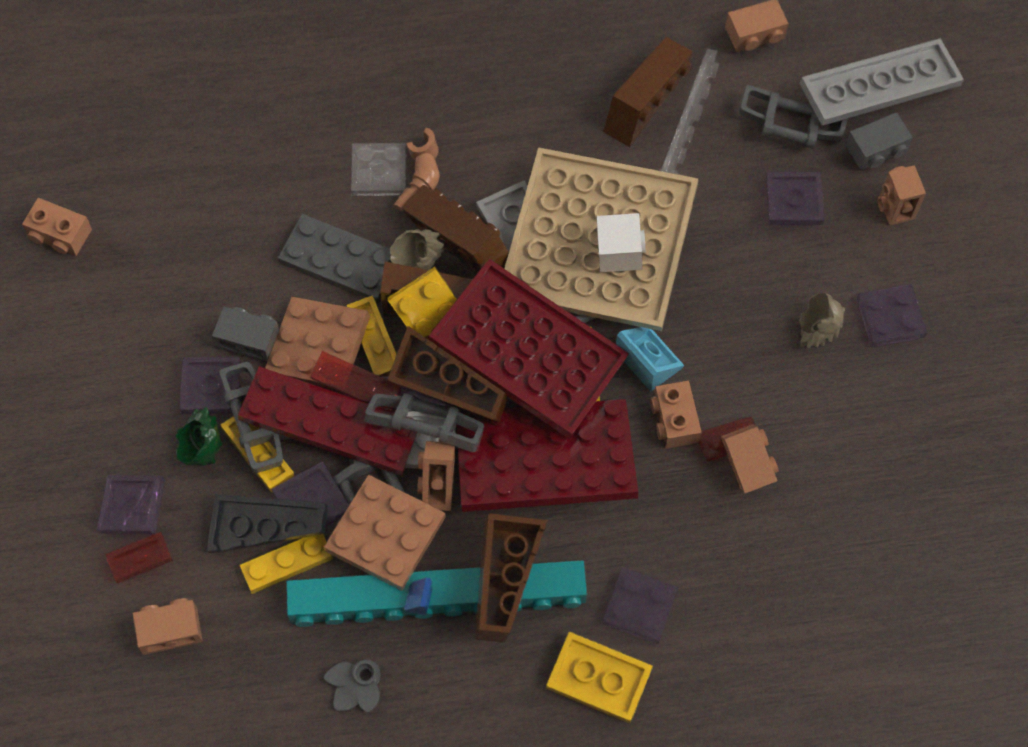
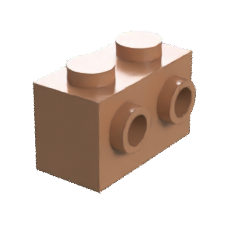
(756, 25)
(901, 195)
(56, 227)
(676, 414)
(749, 458)
(438, 475)
(167, 626)

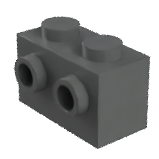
(879, 141)
(245, 333)

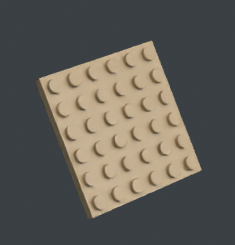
(558, 236)

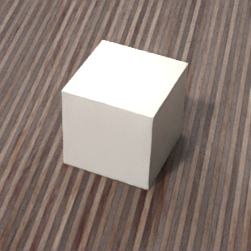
(620, 242)

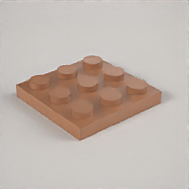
(316, 328)
(384, 532)

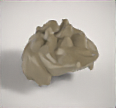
(416, 249)
(821, 320)

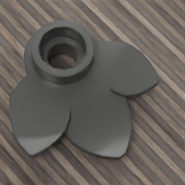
(352, 688)

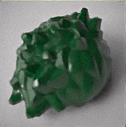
(198, 439)

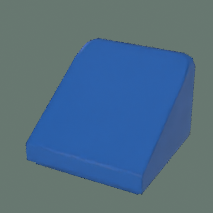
(419, 596)

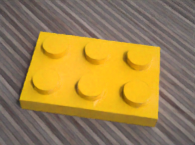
(423, 302)
(599, 677)

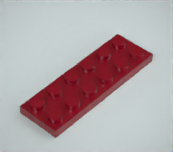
(324, 420)

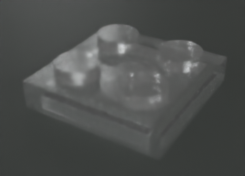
(378, 169)

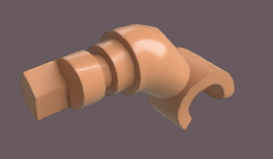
(425, 168)

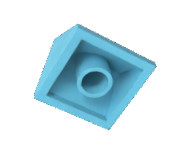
(648, 356)

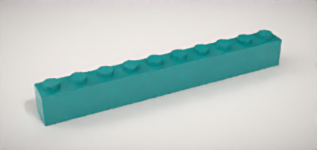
(452, 594)

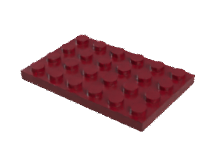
(528, 348)
(535, 465)

